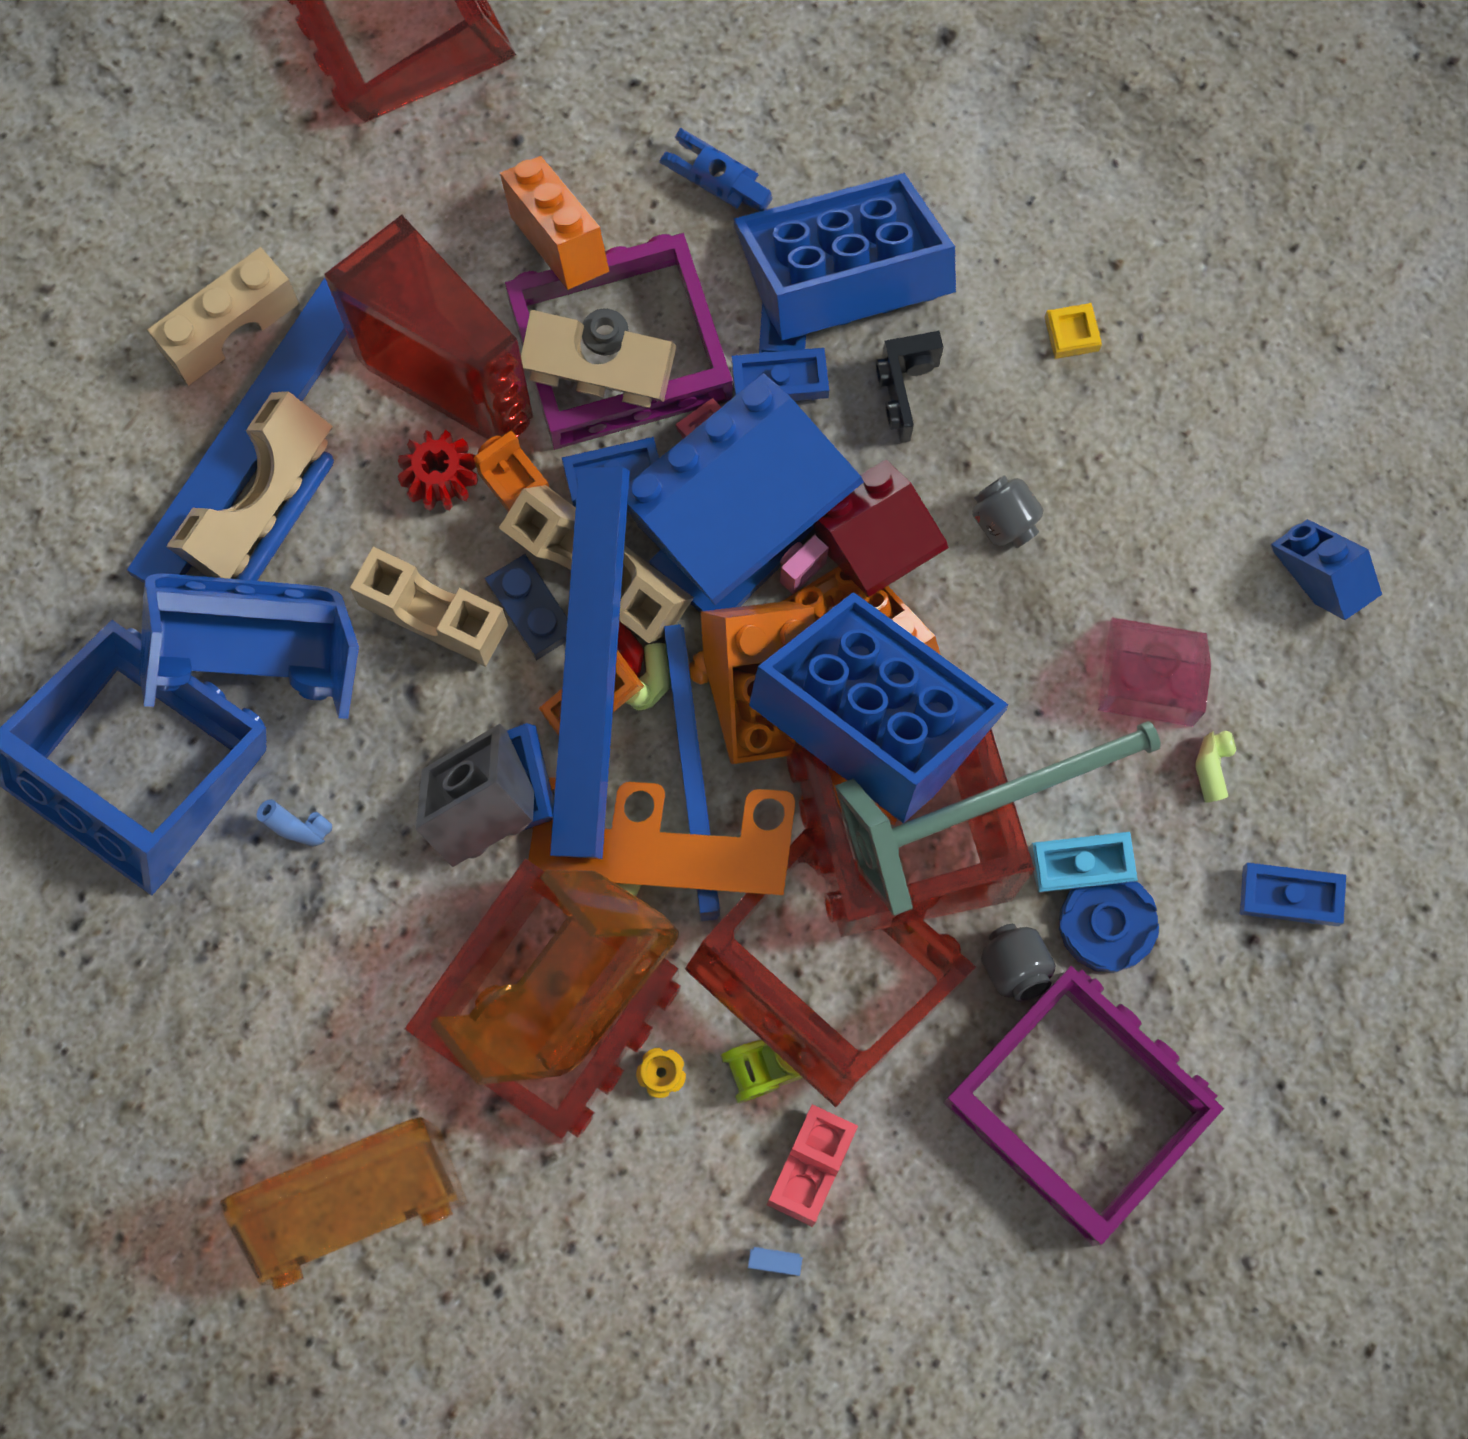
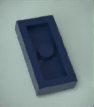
(529, 606)

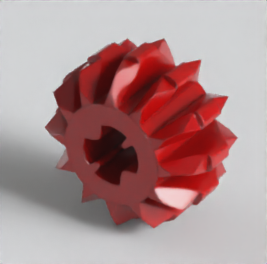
(435, 485)

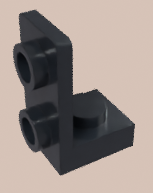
(908, 355)

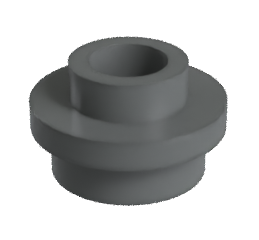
(608, 343)

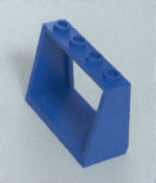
(80, 812)

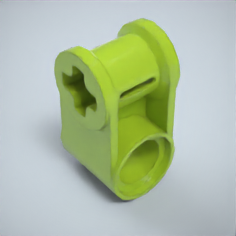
(767, 1067)

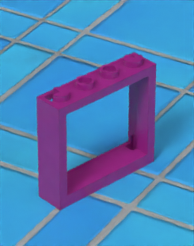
(612, 414)
(1155, 1057)

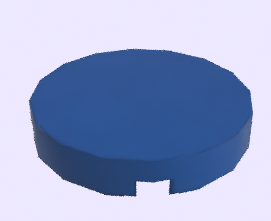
(1109, 925)

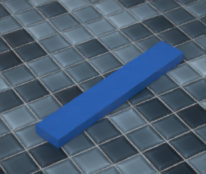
(689, 752)

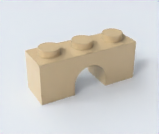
(197, 329)
(555, 352)
(449, 619)

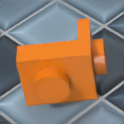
(506, 468)

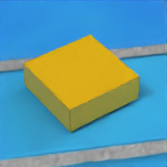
(1073, 330)

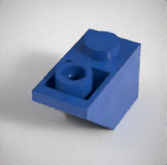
(1329, 568)

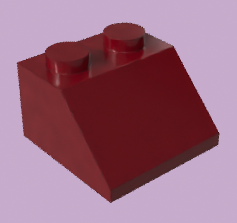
(880, 530)

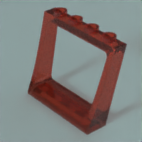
(788, 1022)

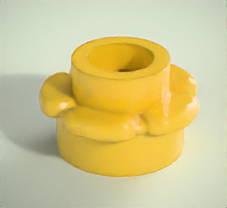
(647, 1072)

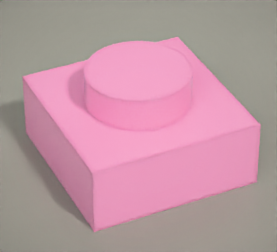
(802, 563)

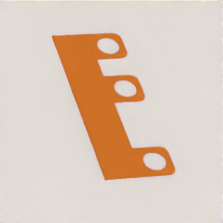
(645, 856)

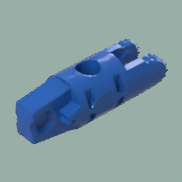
(734, 186)

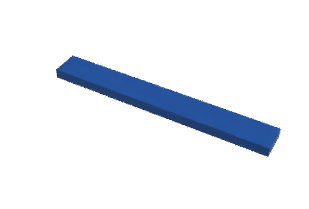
(232, 455)
(590, 663)

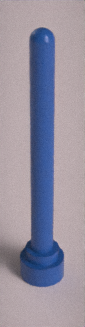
(287, 518)

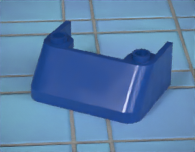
(247, 631)

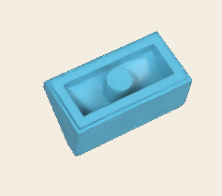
(1083, 862)

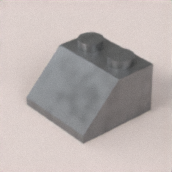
(474, 797)

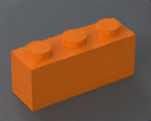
(554, 222)

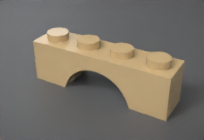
(285, 441)
(545, 527)

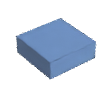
(775, 1261)

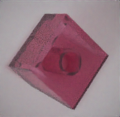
(1155, 672)

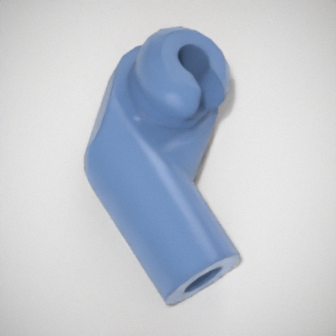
(290, 827)

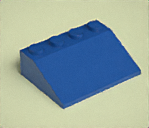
(846, 255)
(740, 488)
(875, 705)

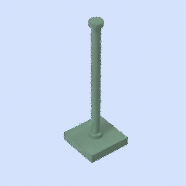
(878, 844)

